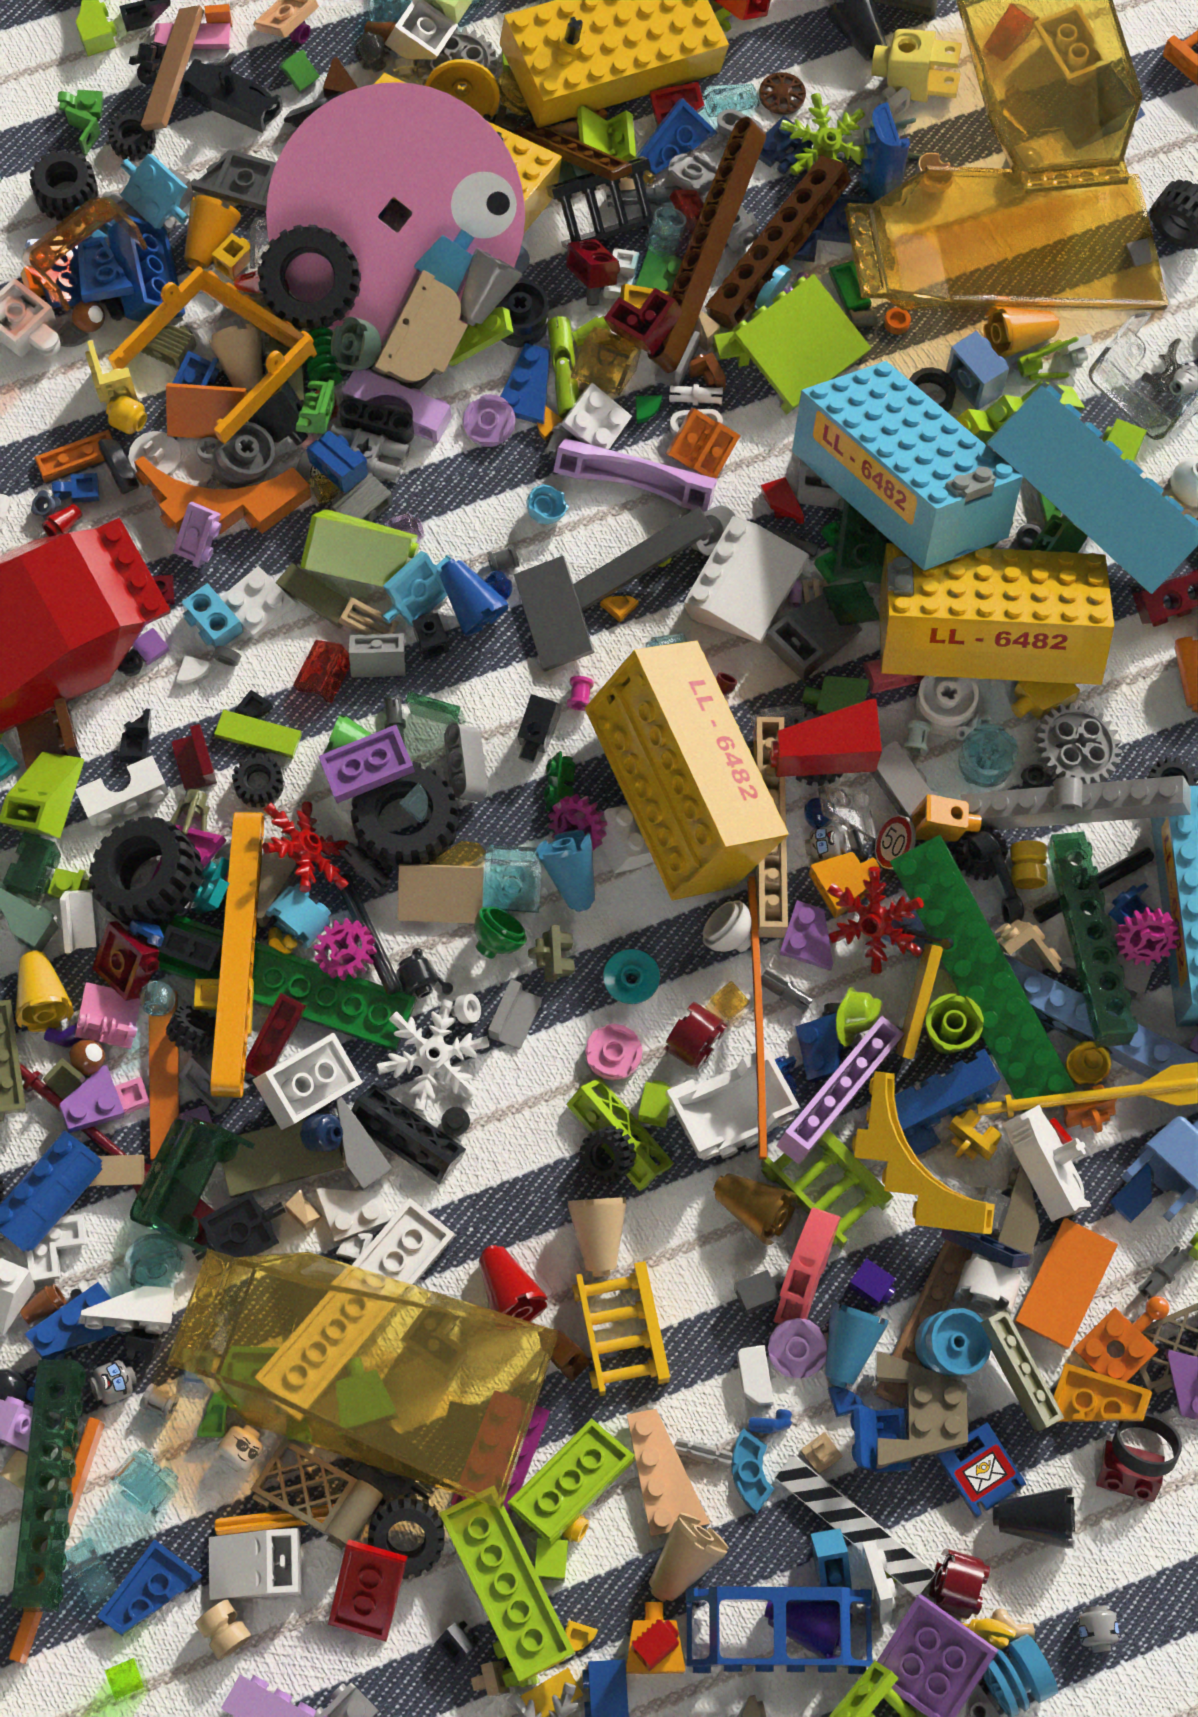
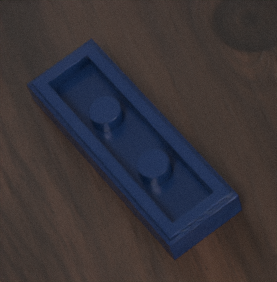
(988, 1248)

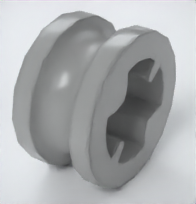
(201, 449)

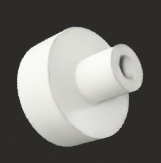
(467, 1009)

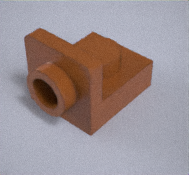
(710, 369)

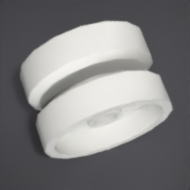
(946, 703)

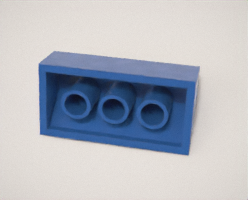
(145, 269)

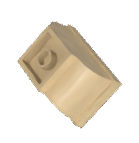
(428, 332)

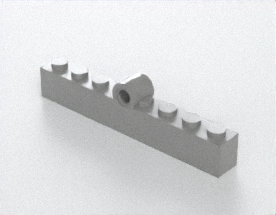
(1077, 802)

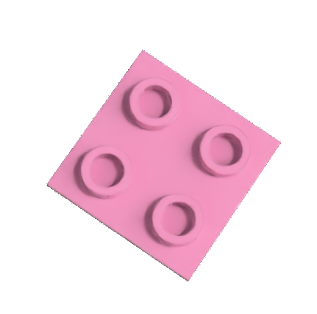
(107, 1017)

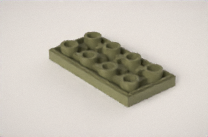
(276, 1160)

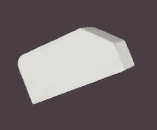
(755, 1375)

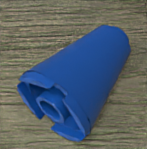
(471, 597)

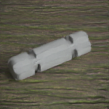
(703, 1453)

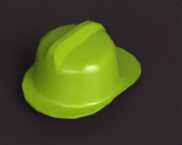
(856, 1015)

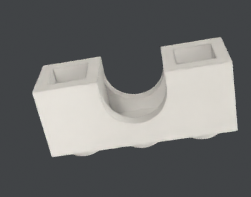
(104, 805)

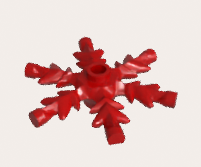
(305, 846)
(875, 920)

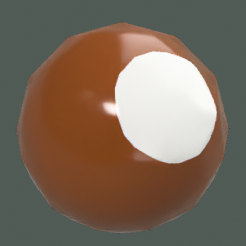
(88, 316)
(87, 1056)

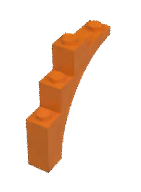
(258, 504)

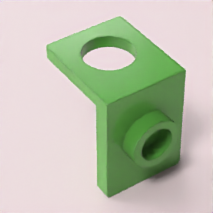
(85, 122)

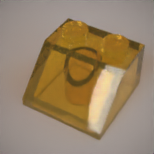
(606, 361)

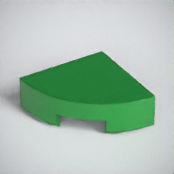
(647, 407)

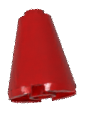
(509, 1286)

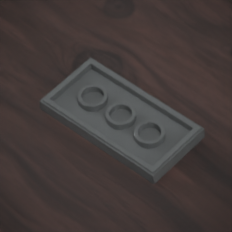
(554, 613)

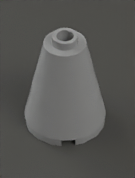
(486, 286)

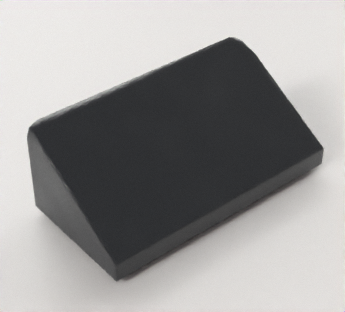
(118, 465)

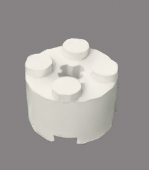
(987, 1286)

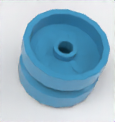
(952, 1343)

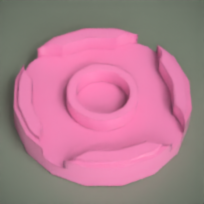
(613, 1052)

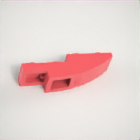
(807, 1265)

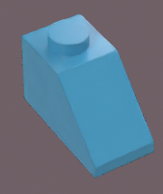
(831, 1559)

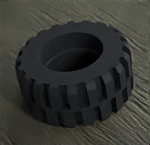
(288, 247)
(414, 848)
(126, 851)

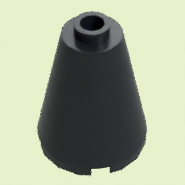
(859, 25)
(1039, 1517)

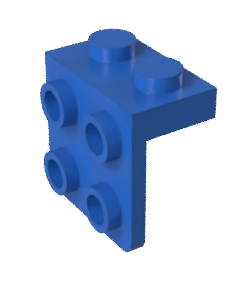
(875, 1424)

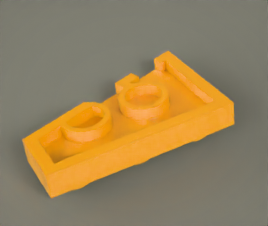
(1098, 1398)

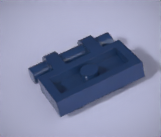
(777, 144)

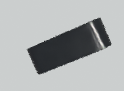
(368, 412)

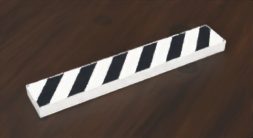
(854, 1523)

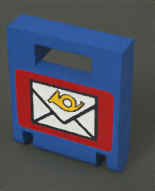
(984, 1474)

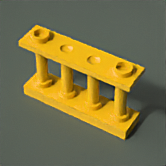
(650, 1337)

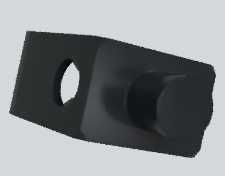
(280, 415)
(540, 717)

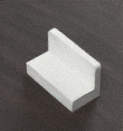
(78, 920)

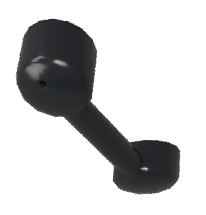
(985, 848)

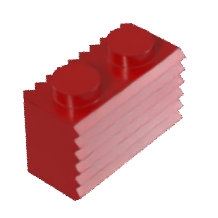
(655, 1643)

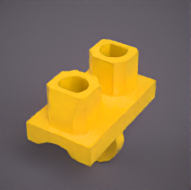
(974, 1142)

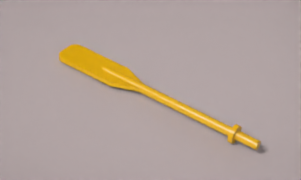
(1173, 1085)

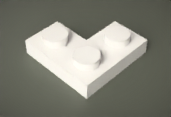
(44, 1259)
(882, 1588)

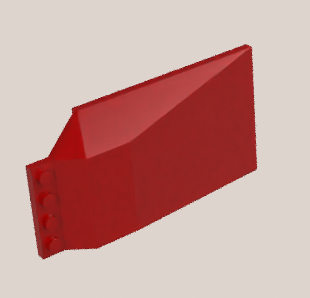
(69, 616)

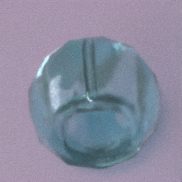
(157, 998)

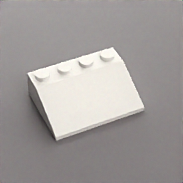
(745, 580)

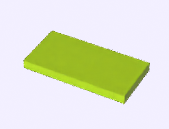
(571, 1481)

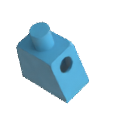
(448, 261)

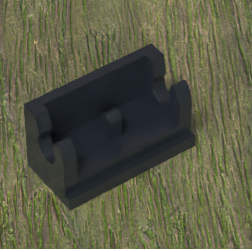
(191, 948)

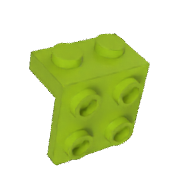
(609, 136)

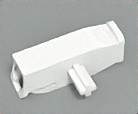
(1048, 1163)

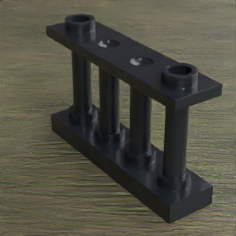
(587, 185)

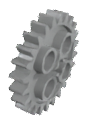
(474, 49)
(1077, 744)

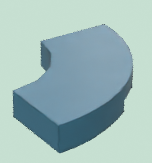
(748, 1471)

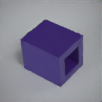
(872, 1283)

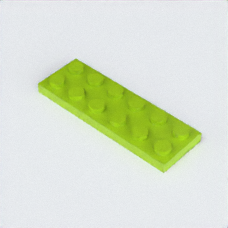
(507, 1587)

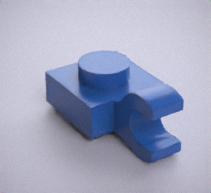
(81, 488)

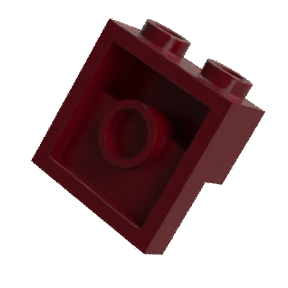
(125, 961)

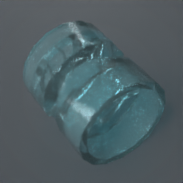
(665, 231)

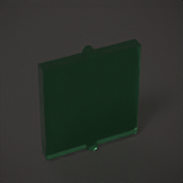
(851, 603)

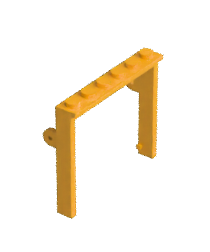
(278, 366)

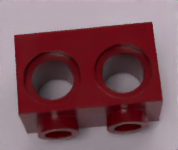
(592, 263)

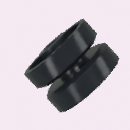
(528, 313)

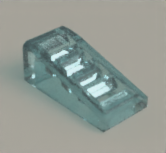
(715, 95)

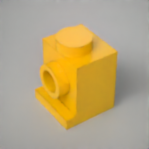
(232, 256)

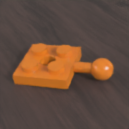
(1118, 1328)

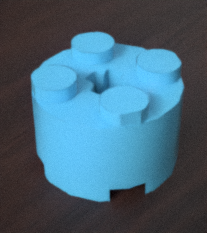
(299, 915)

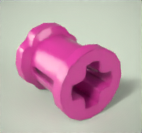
(580, 692)

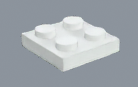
(596, 418)
(257, 602)

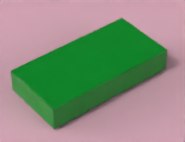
(847, 286)

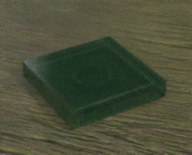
(434, 709)

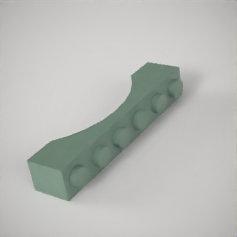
(27, 924)

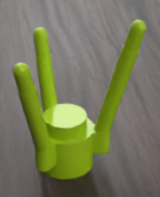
(1031, 363)

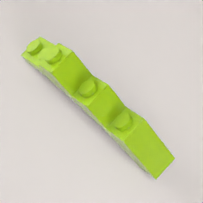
(986, 423)

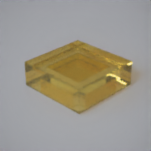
(729, 1001)

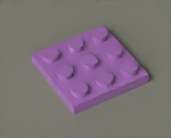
(935, 1660)

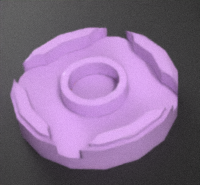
(489, 420)
(797, 1348)

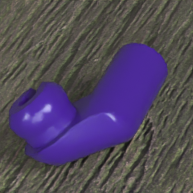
(62, 1038)

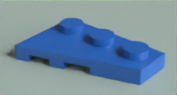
(676, 135)
(528, 384)
(147, 1588)

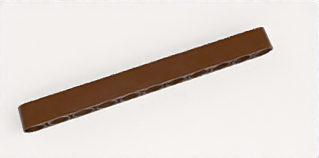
(710, 237)

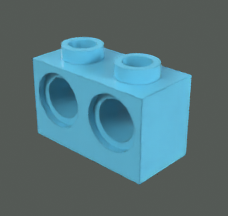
(216, 614)

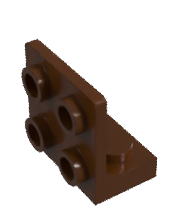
(49, 734)

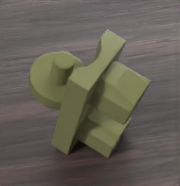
(549, 953)

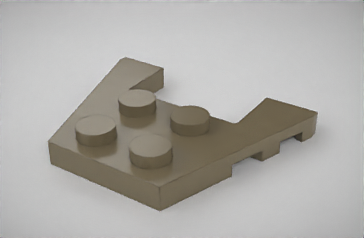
(934, 1412)

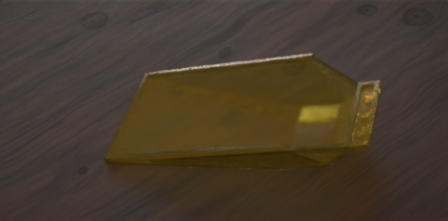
(1055, 88)
(982, 243)
(367, 1366)

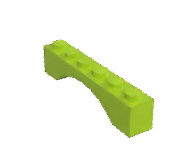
(94, 29)

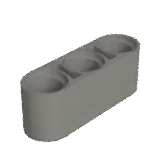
(465, 762)

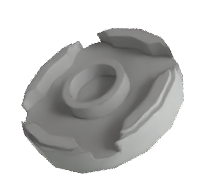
(691, 172)

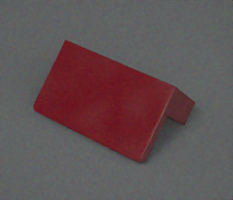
(194, 760)

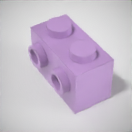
(15, 1423)

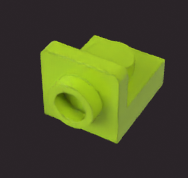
(67, 881)

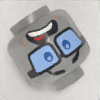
(825, 843)
(112, 1382)
(1098, 1628)

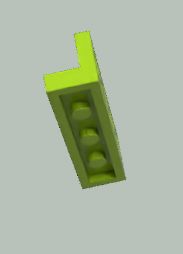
(597, 1113)

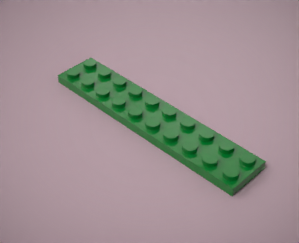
(982, 971)
(346, 1006)

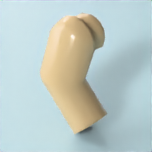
(1021, 1629)

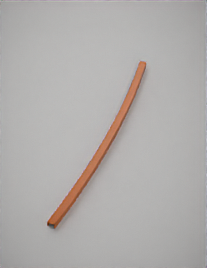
(758, 1017)

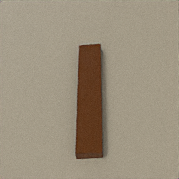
(576, 151)

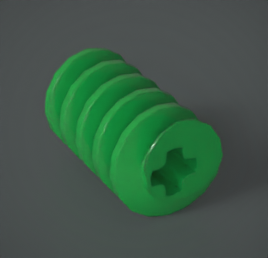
(323, 365)

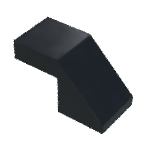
(142, 13)

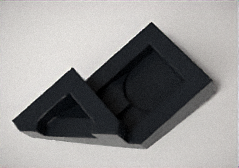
(136, 739)

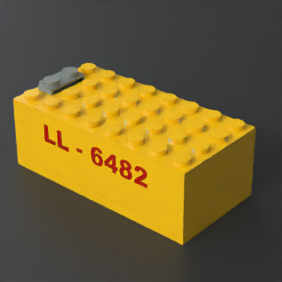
(997, 616)
(685, 770)

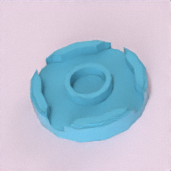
(774, 287)

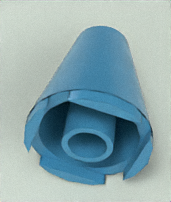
(570, 867)
(850, 1342)

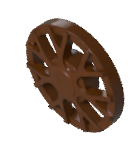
(782, 93)

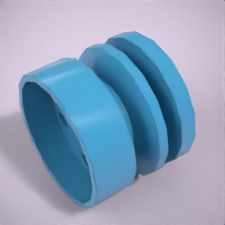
(1022, 1674)

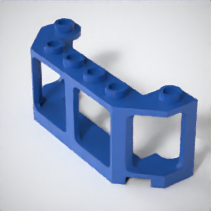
(779, 1597)

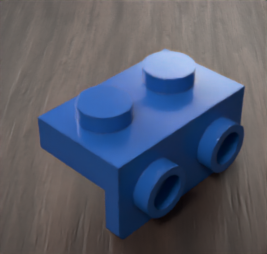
(196, 370)
(1127, 903)

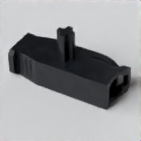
(230, 95)

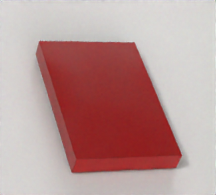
(367, 1590)

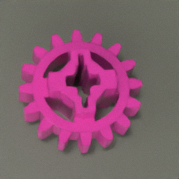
(578, 814)
(1147, 936)
(345, 955)

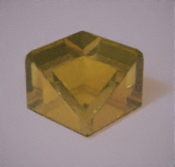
(323, 488)

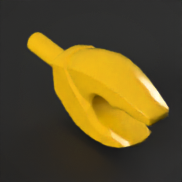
(992, 1631)

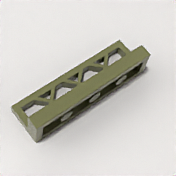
(11, 1084)
(1021, 1371)

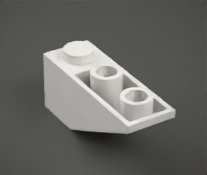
(139, 1309)

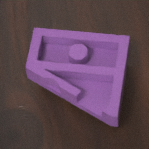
(808, 937)
(92, 1103)
(1184, 1382)

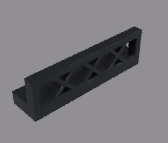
(402, 1135)

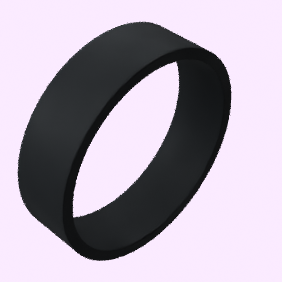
(1142, 1466)

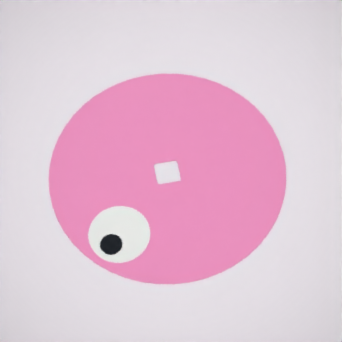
(404, 146)

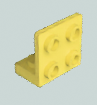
(111, 384)

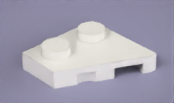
(352, 1212)

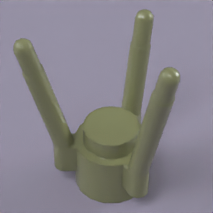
(192, 806)

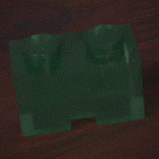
(33, 867)

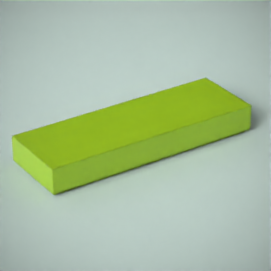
(258, 734)

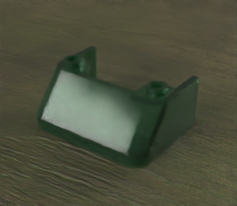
(181, 1175)

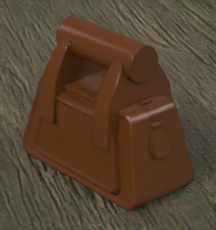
(569, 1357)

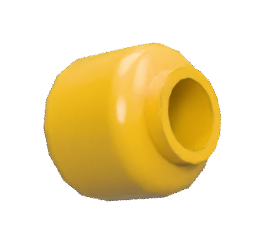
(126, 414)

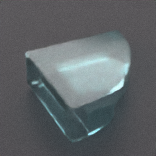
(416, 803)

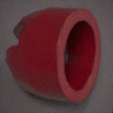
(726, 683)

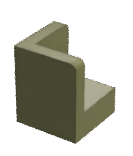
(63, 1079)

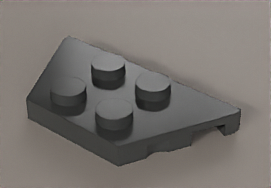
(237, 179)

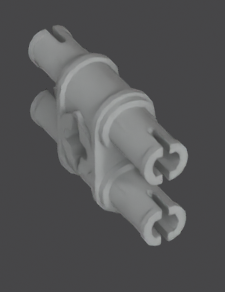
(378, 446)

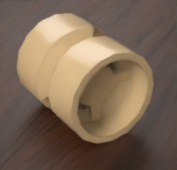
(223, 1629)

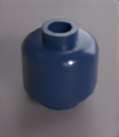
(321, 1133)

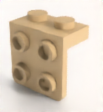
(1018, 933)

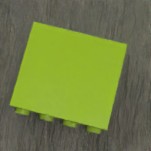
(800, 340)

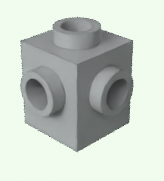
(743, 230)

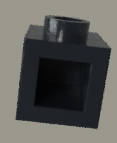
(430, 635)

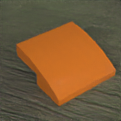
(702, 444)

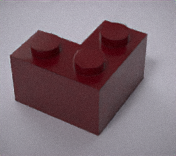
(647, 325)

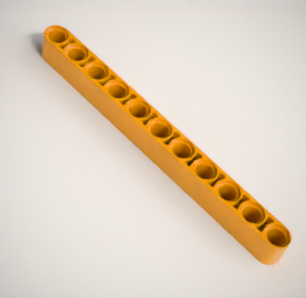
(237, 956)

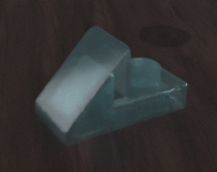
(90, 1571)

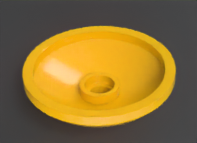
(481, 90)

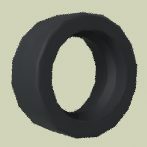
(940, 378)

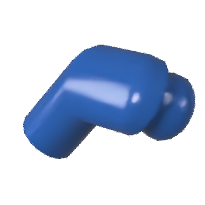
(771, 1425)

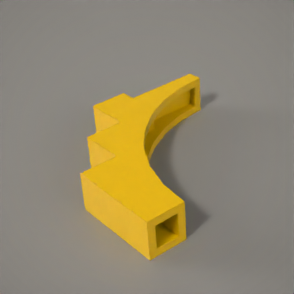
(885, 1141)

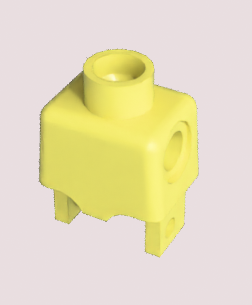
(912, 64)

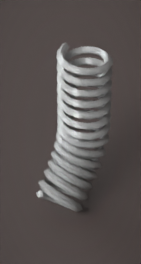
(223, 63)

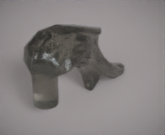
(1162, 381)

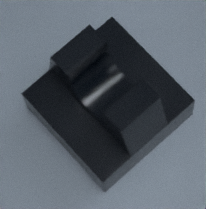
(141, 1341)
(456, 1643)

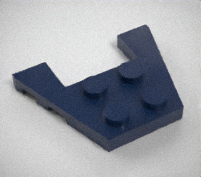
(832, 227)

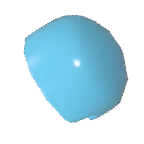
(546, 504)

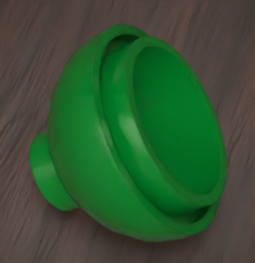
(498, 932)

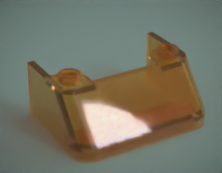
(69, 233)

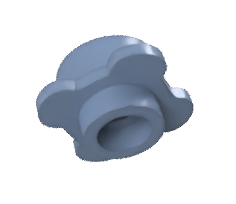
(41, 499)

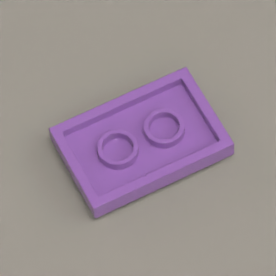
(366, 764)

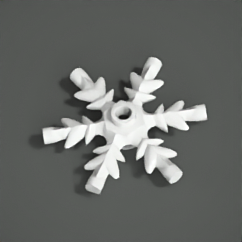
(432, 1065)

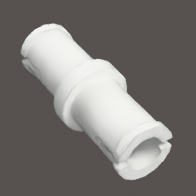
(696, 394)

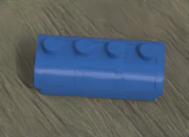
(884, 155)
(47, 1191)

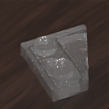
(849, 808)

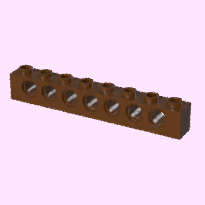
(779, 241)

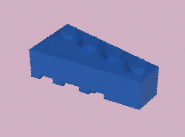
(947, 1094)

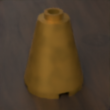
(758, 1206)

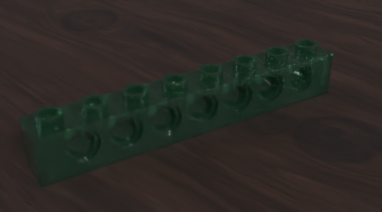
(1106, 1029)
(37, 1499)

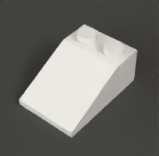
(307, 1081)

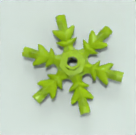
(825, 140)

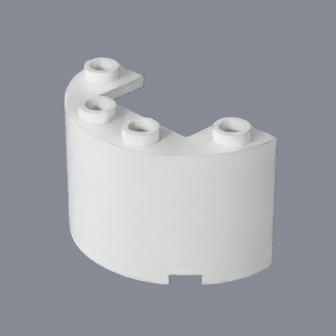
(724, 1109)

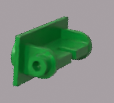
(559, 770)

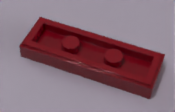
(274, 1035)

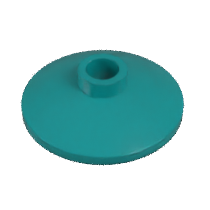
(636, 964)

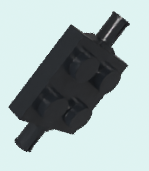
(240, 1228)
(389, 1483)

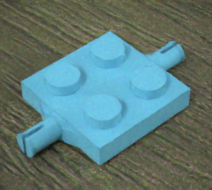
(154, 191)
(415, 589)

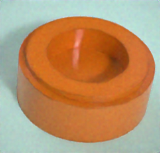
(897, 321)

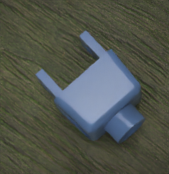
(1173, 1162)

